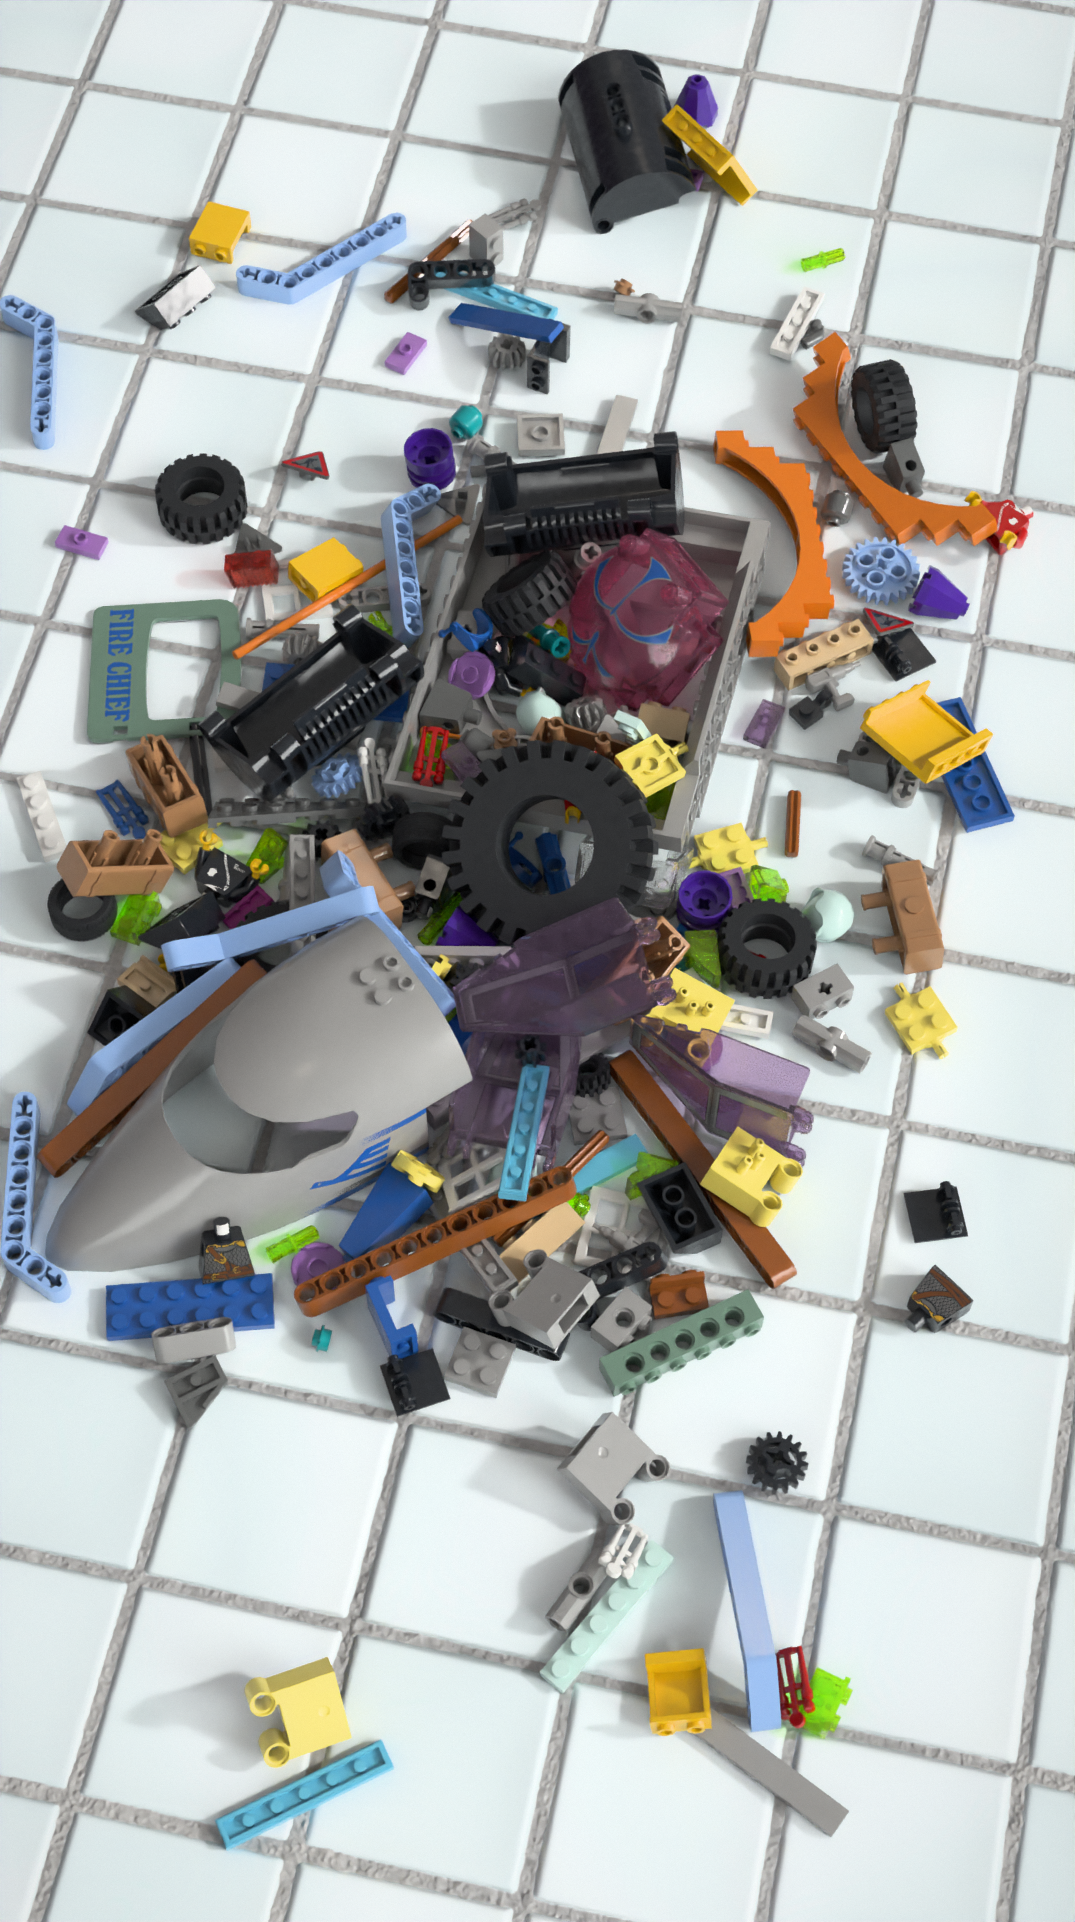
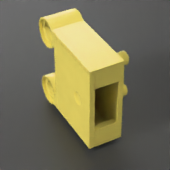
(694, 1005)
(742, 1173)
(308, 1708)

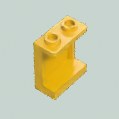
(219, 232)
(323, 569)
(678, 1691)

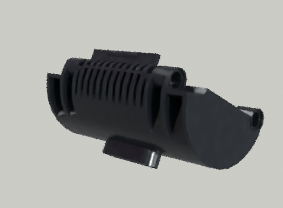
(618, 139)
(582, 499)
(314, 706)

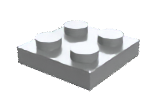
(540, 434)
(597, 1113)
(480, 1362)

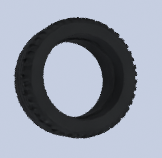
(417, 836)
(80, 929)

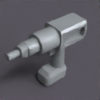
(828, 679)
(623, 1242)

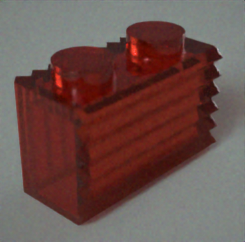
(251, 568)

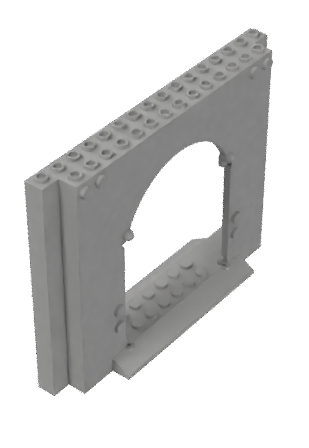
(728, 552)

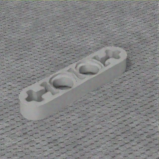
(382, 593)

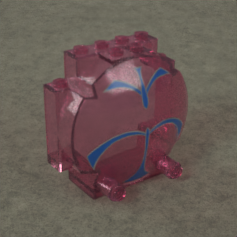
(643, 620)

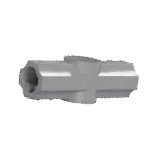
(648, 308)
(831, 1043)
(570, 1603)

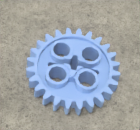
(880, 571)

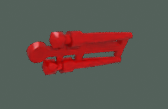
(418, 764)
(796, 1719)

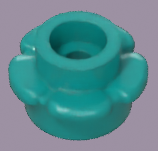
(321, 1339)

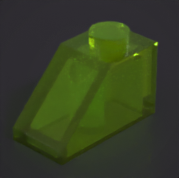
(767, 884)
(703, 955)

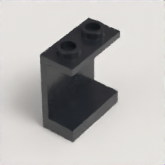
(538, 360)

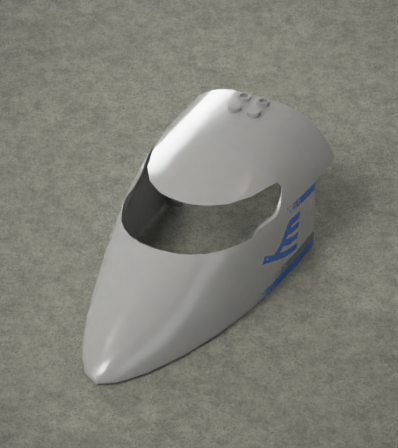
(307, 1041)

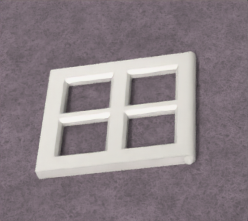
(269, 592)
(476, 1171)
(618, 1197)

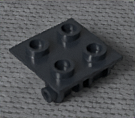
(902, 654)
(935, 1214)
(414, 1382)

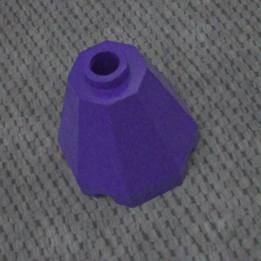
(698, 100)
(938, 597)
(463, 931)

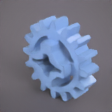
(337, 775)

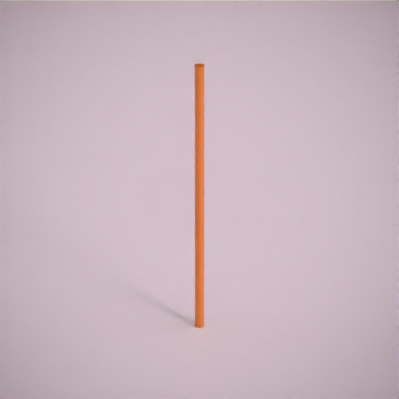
(338, 592)

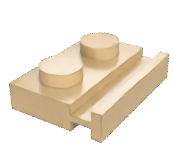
(149, 981)

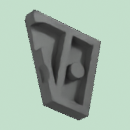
(196, 1389)

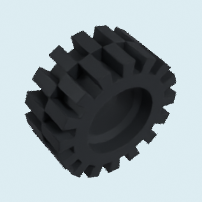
(597, 1080)

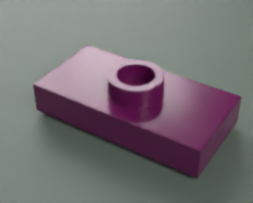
(248, 903)

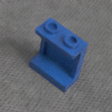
(396, 1341)

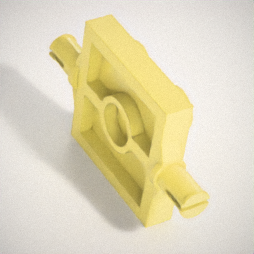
(652, 764)
(184, 847)
(726, 849)
(921, 1020)

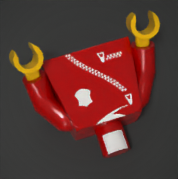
(1010, 521)

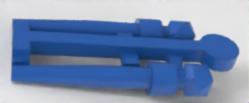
(138, 831)

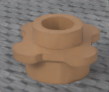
(623, 287)
(500, 735)

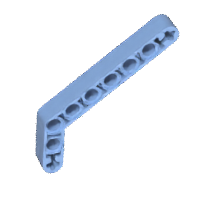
(324, 268)
(43, 330)
(401, 560)
(340, 877)
(270, 931)
(126, 1050)
(24, 1194)
(749, 1611)

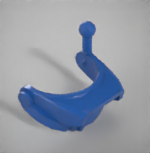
(469, 640)
(517, 859)

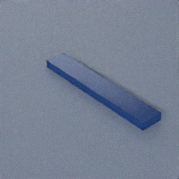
(506, 322)

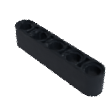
(474, 1313)

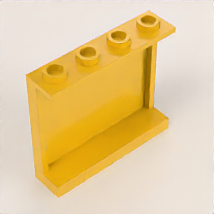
(710, 155)
(922, 733)

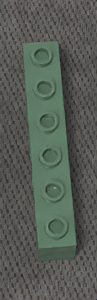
(738, 1307)

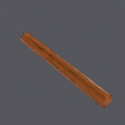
(437, 254)
(575, 1164)

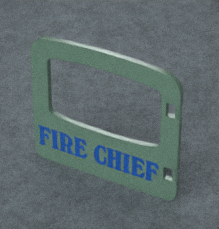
(121, 660)

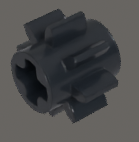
(530, 1050)

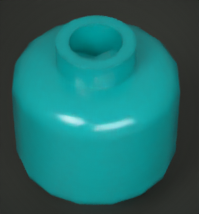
(465, 422)

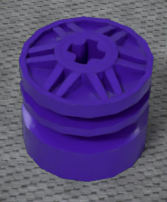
(430, 458)
(700, 893)

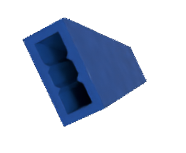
(386, 1213)

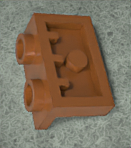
(678, 1294)

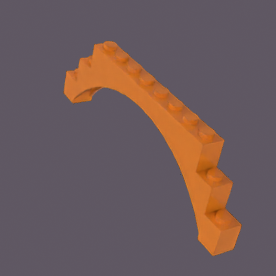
(789, 491)
(896, 511)

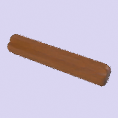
(793, 823)

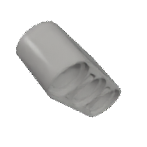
(193, 1340)

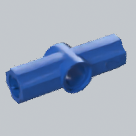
(552, 858)

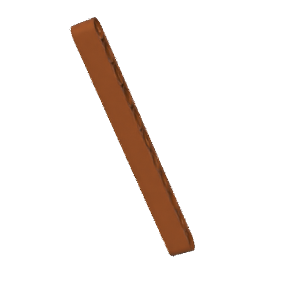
(120, 1097)
(685, 1146)
(425, 1251)

